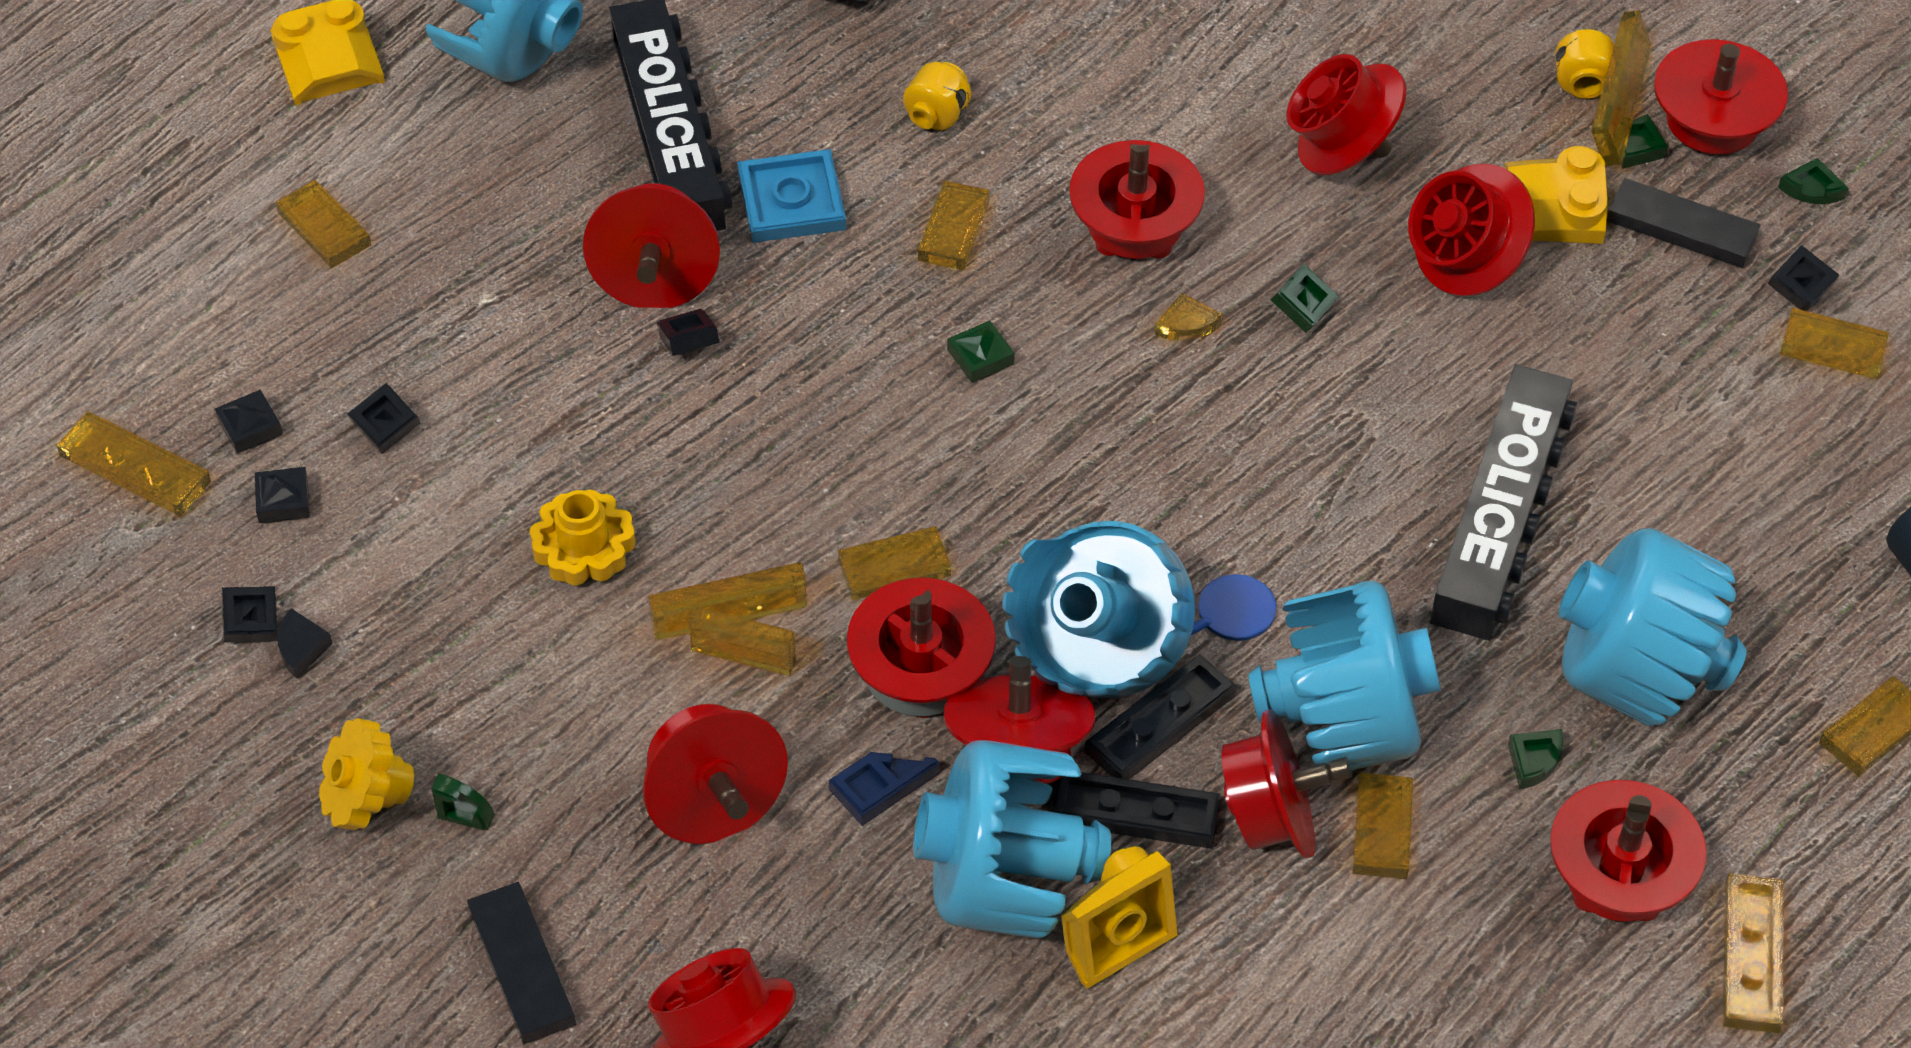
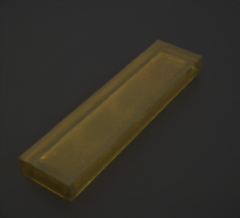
(1621, 88)

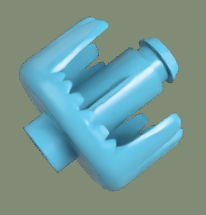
(513, 35)
(1100, 609)
(1650, 626)
(1351, 676)
(985, 831)

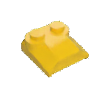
(325, 50)
(1566, 195)
(1121, 915)

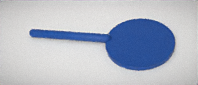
(1236, 608)

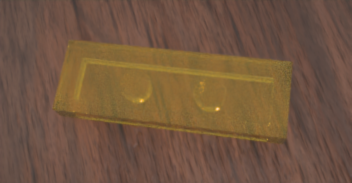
(133, 463)
(741, 596)
(1753, 953)

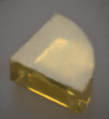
(1188, 318)

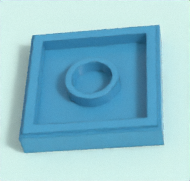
(791, 196)

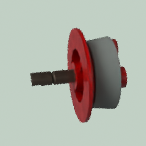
(920, 644)

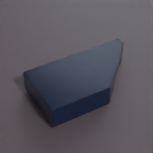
(879, 783)

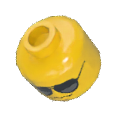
(1583, 62)
(938, 94)

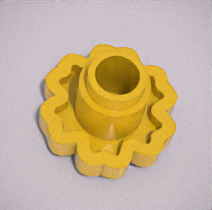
(582, 537)
(362, 775)

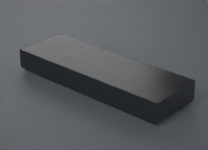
(1683, 222)
(1160, 718)
(1140, 808)
(521, 962)

